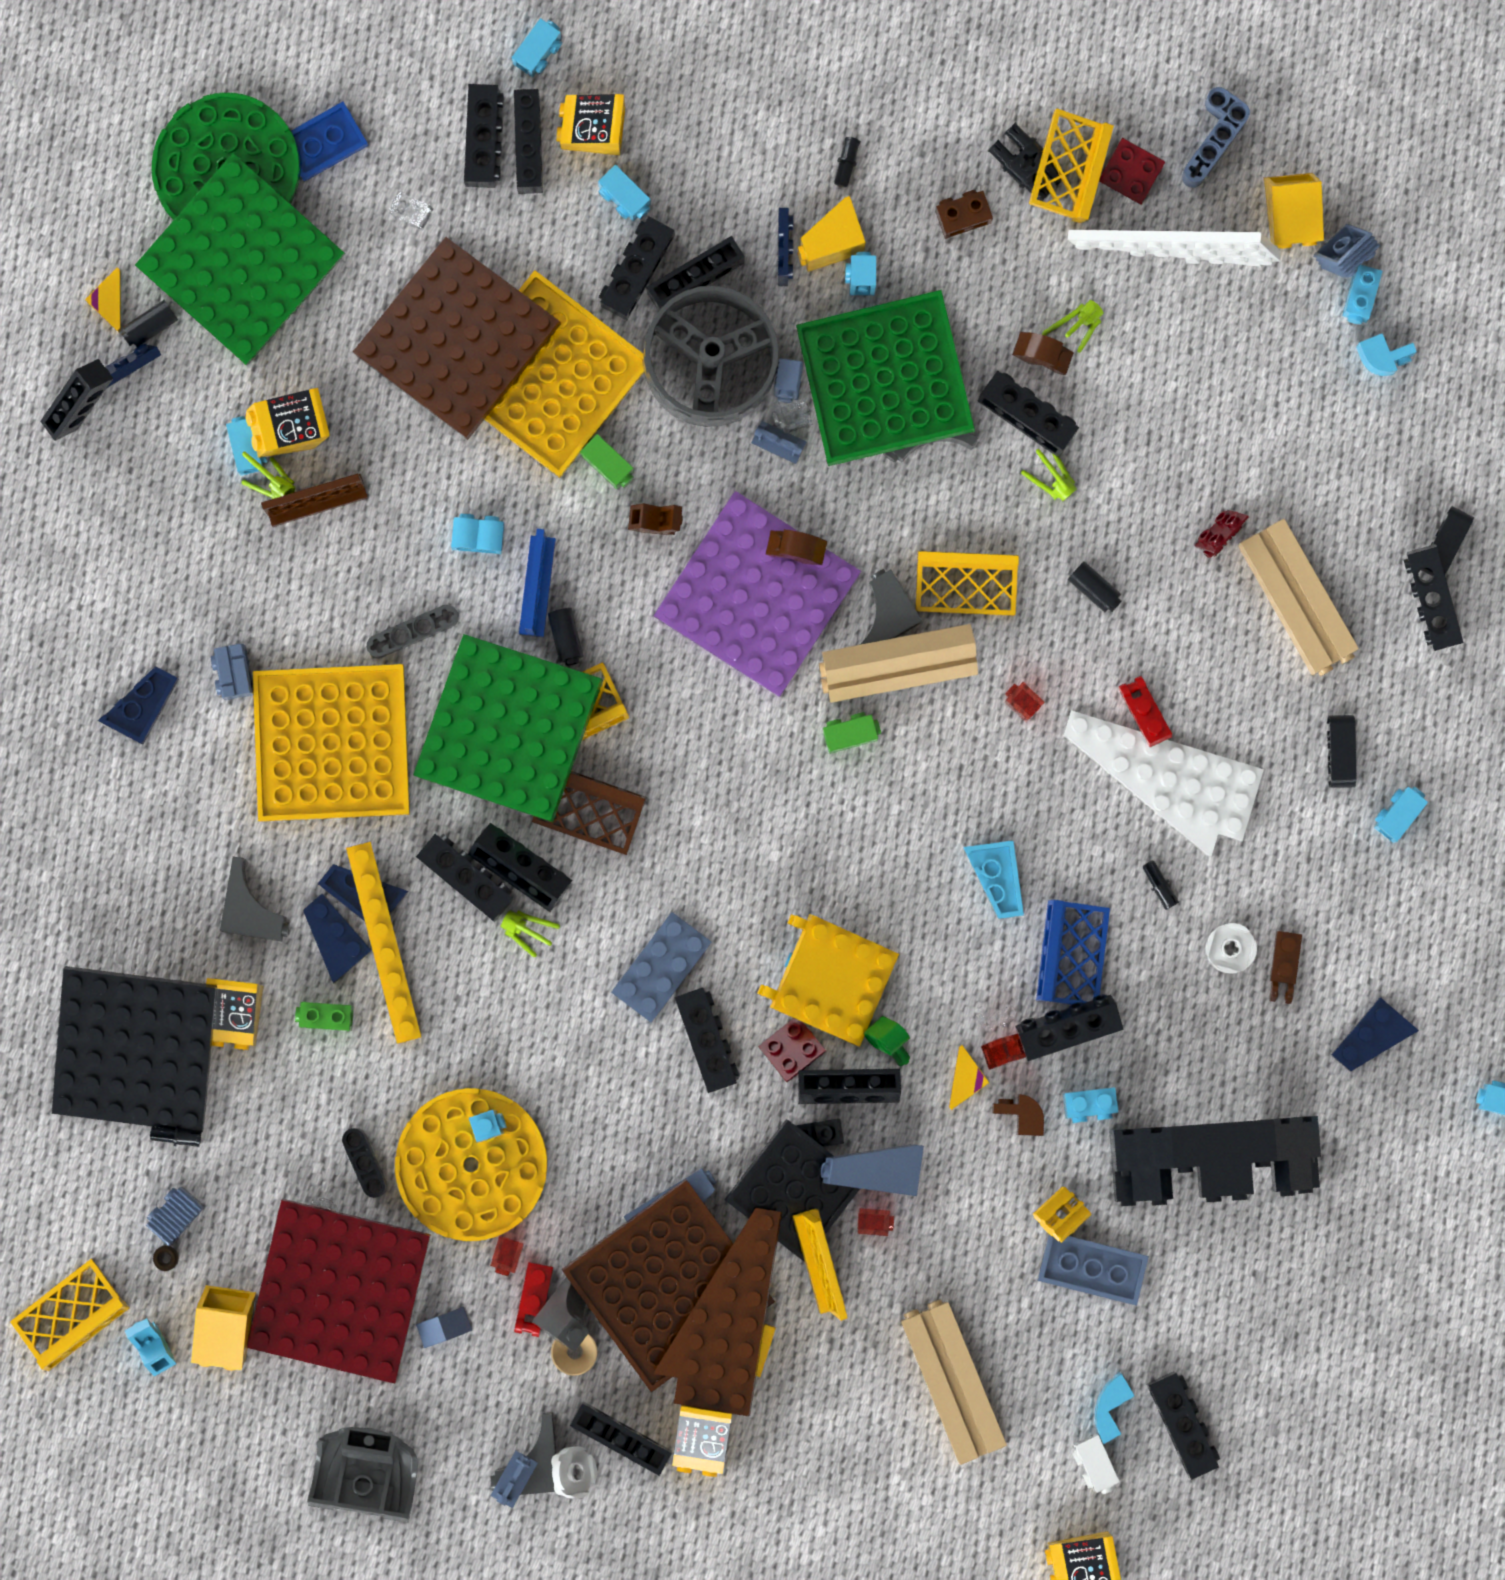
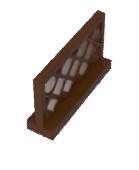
(315, 500)
(603, 791)

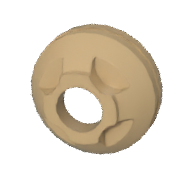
(574, 1366)

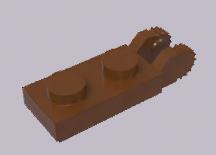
(1285, 964)

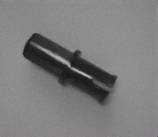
(846, 162)
(1160, 885)
(176, 1136)

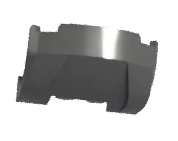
(364, 1473)

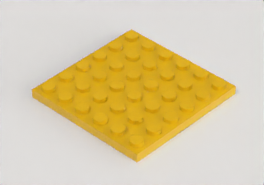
(568, 384)
(331, 743)

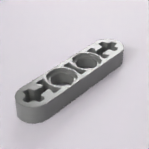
(413, 634)

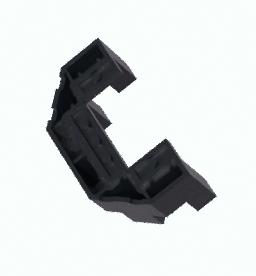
(1222, 1157)

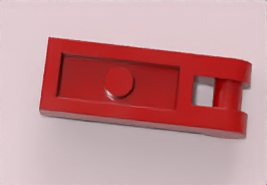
(1145, 712)
(533, 1296)

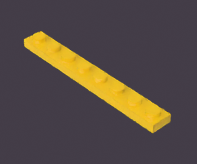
(383, 942)

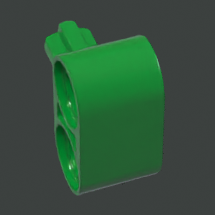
(889, 1038)

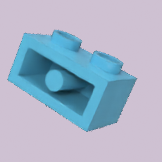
(861, 274)
(1090, 1103)

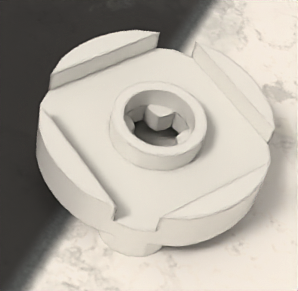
(1243, 941)
(563, 1465)

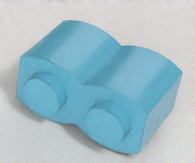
(477, 535)

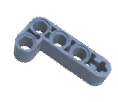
(1213, 142)

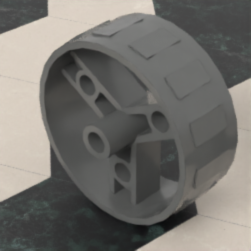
(711, 354)

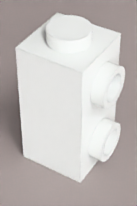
(1098, 1468)

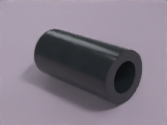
(149, 324)
(1095, 587)
(565, 636)

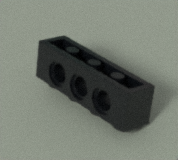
(480, 97)
(528, 141)
(697, 272)
(623, 304)
(76, 399)
(1031, 426)
(1429, 558)
(431, 857)
(520, 867)
(687, 1004)
(1082, 1031)
(849, 1086)
(621, 1438)
(1193, 1464)

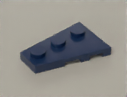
(785, 246)
(128, 364)
(341, 885)
(335, 938)
(1373, 1034)

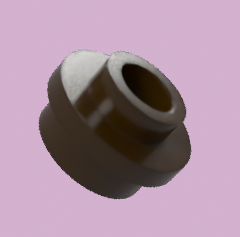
(157, 1258)

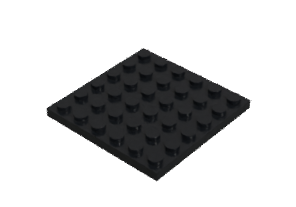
(133, 1049)

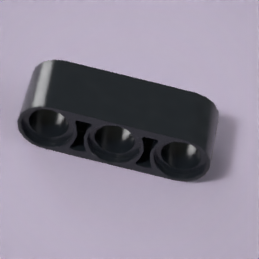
(1451, 536)
(1342, 746)
(354, 1155)

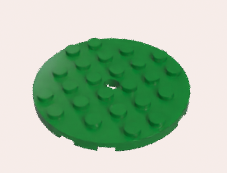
(208, 133)

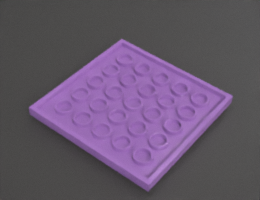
(753, 606)

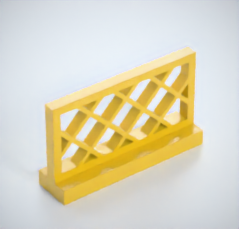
(1088, 177)
(971, 561)
(608, 716)
(819, 1263)
(81, 1333)

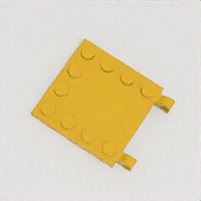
(832, 979)

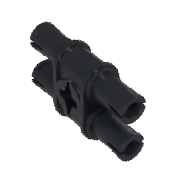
(1013, 163)

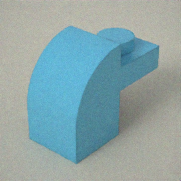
(1378, 357)
(151, 1346)

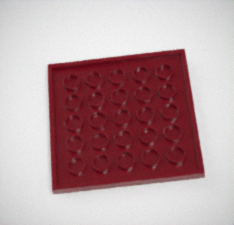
(338, 1291)

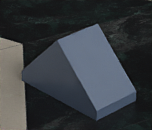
(444, 1327)

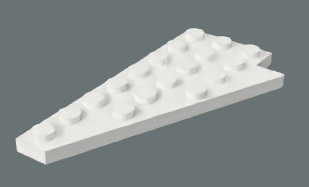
(1215, 247)
(1185, 786)

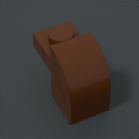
(1043, 350)
(655, 519)
(796, 546)
(1029, 1114)

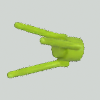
(1087, 315)
(279, 485)
(1062, 487)
(514, 923)

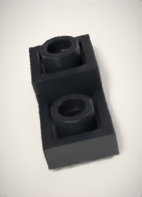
(824, 1132)

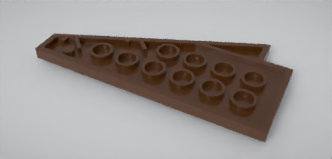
(723, 1335)

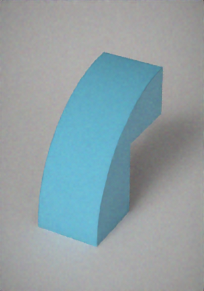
(1112, 1395)

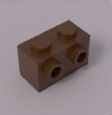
(963, 213)

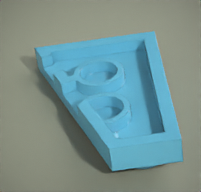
(998, 875)

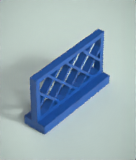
(537, 585)
(1052, 947)

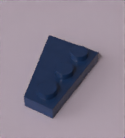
(141, 707)

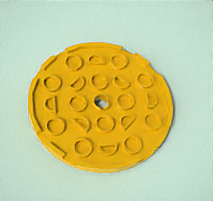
(464, 1202)

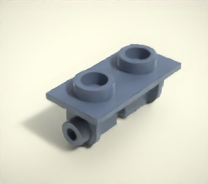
(778, 443)
(513, 1479)

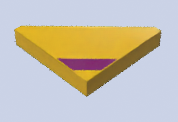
(107, 299)
(966, 1080)

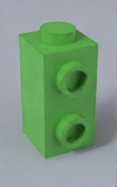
(608, 462)
(852, 733)
(324, 1016)

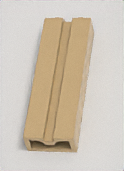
(1298, 598)
(899, 663)
(953, 1381)

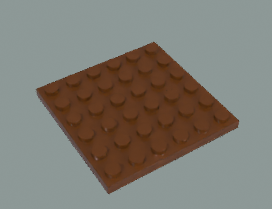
(456, 338)
(651, 1276)

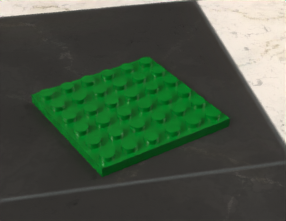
(240, 259)
(885, 378)
(508, 727)

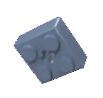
(1347, 251)

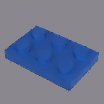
(327, 140)

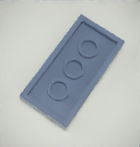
(661, 967)
(1093, 1269)

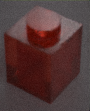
(1023, 701)
(1003, 1051)
(874, 1222)
(507, 1255)

